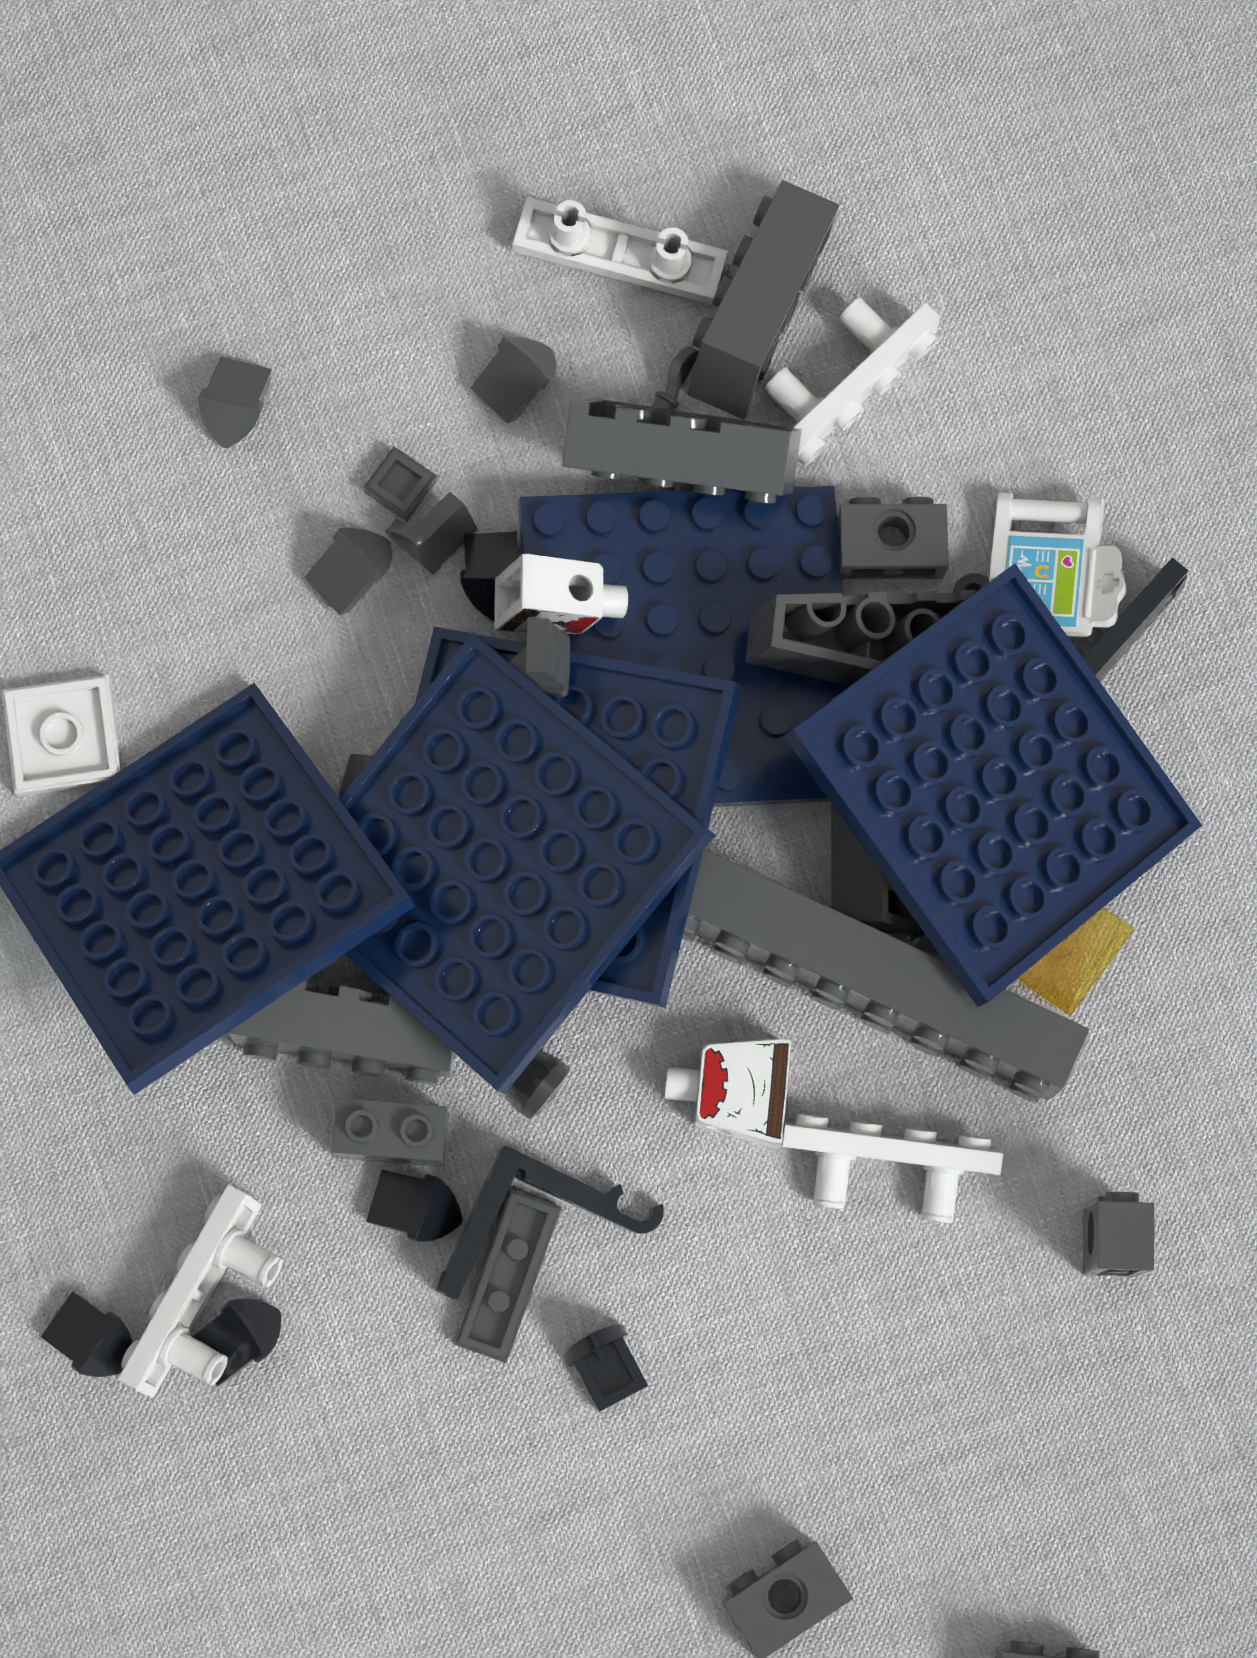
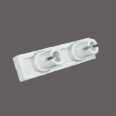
(619, 250)
(877, 373)
(918, 1146)
(178, 1309)

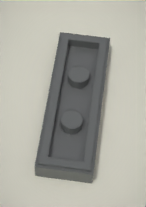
(508, 1276)

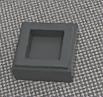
(400, 483)

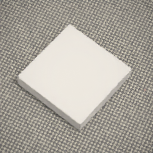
(61, 735)

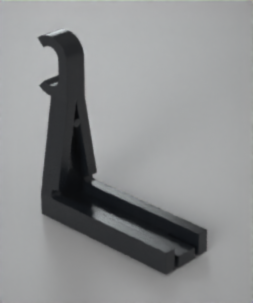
(1130, 623)
(540, 1177)

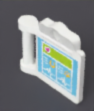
(1068, 571)

